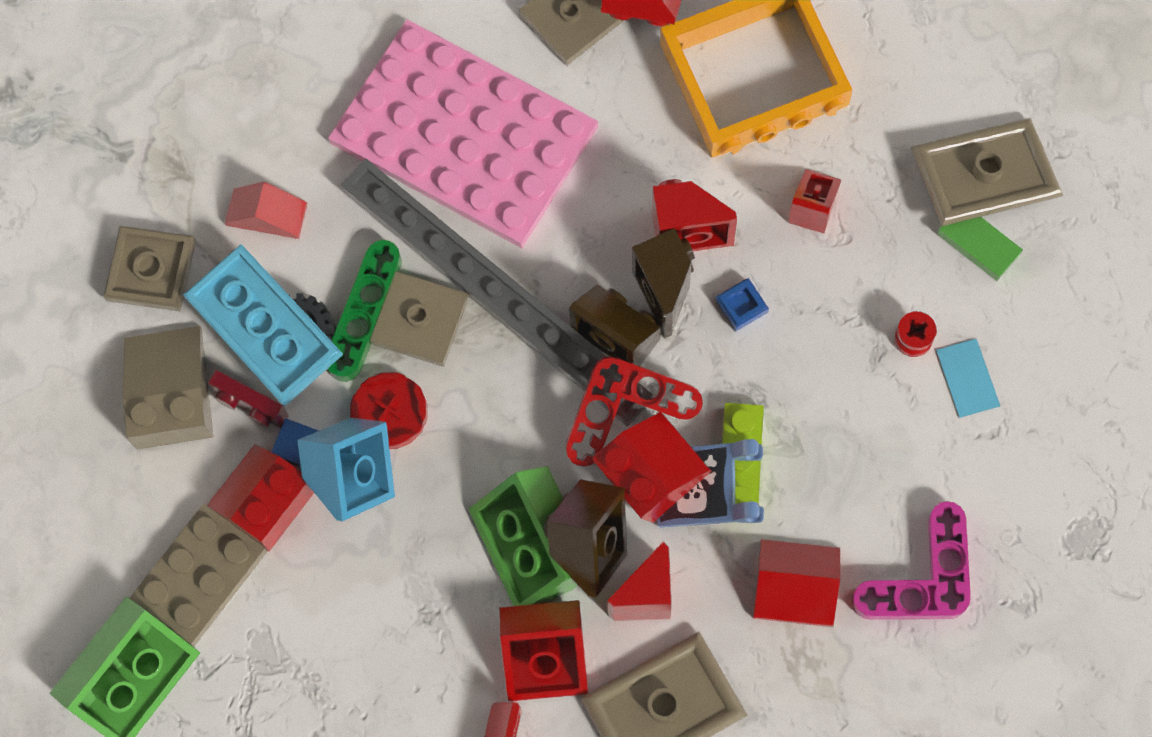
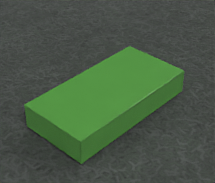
(982, 245)

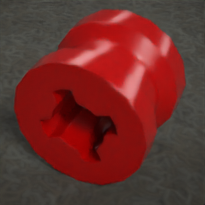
(914, 342)

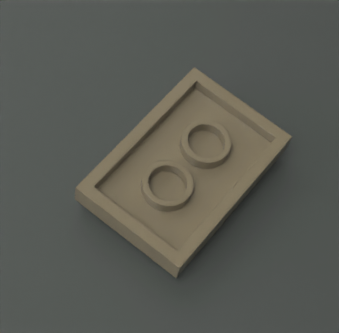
(198, 574)

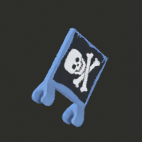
(714, 496)

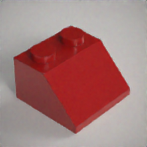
(693, 214)
(652, 466)
(262, 496)
(543, 650)

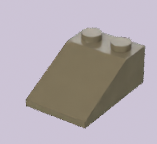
(166, 388)

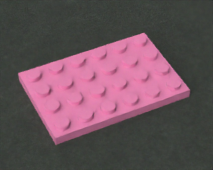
(464, 133)

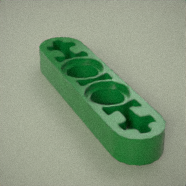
(360, 309)

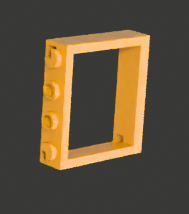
(767, 124)

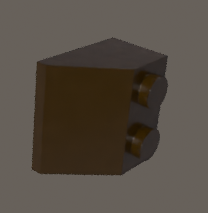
(663, 275)
(613, 325)
(589, 534)

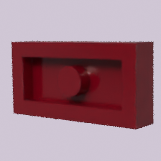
(260, 408)

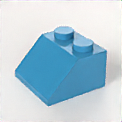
(348, 466)

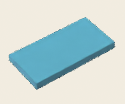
(263, 325)

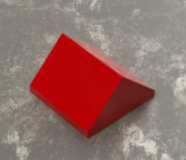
(797, 583)
(646, 592)

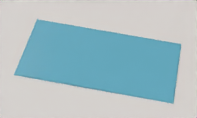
(968, 378)

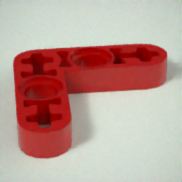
(625, 389)

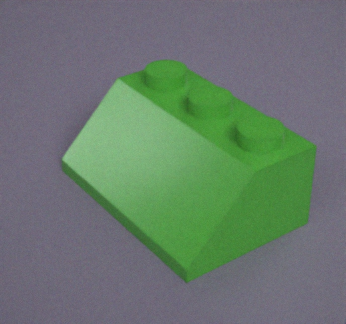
(513, 531)
(124, 672)

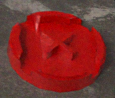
(392, 400)

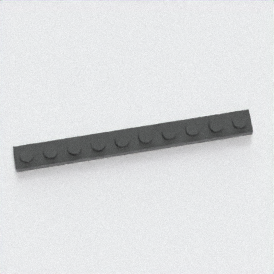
(485, 282)

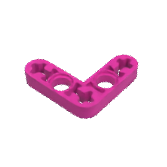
(931, 589)

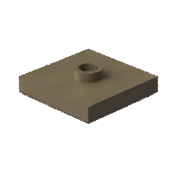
(568, 25)
(149, 268)
(419, 319)

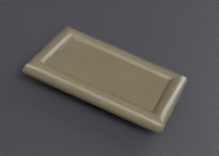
(986, 171)
(667, 696)

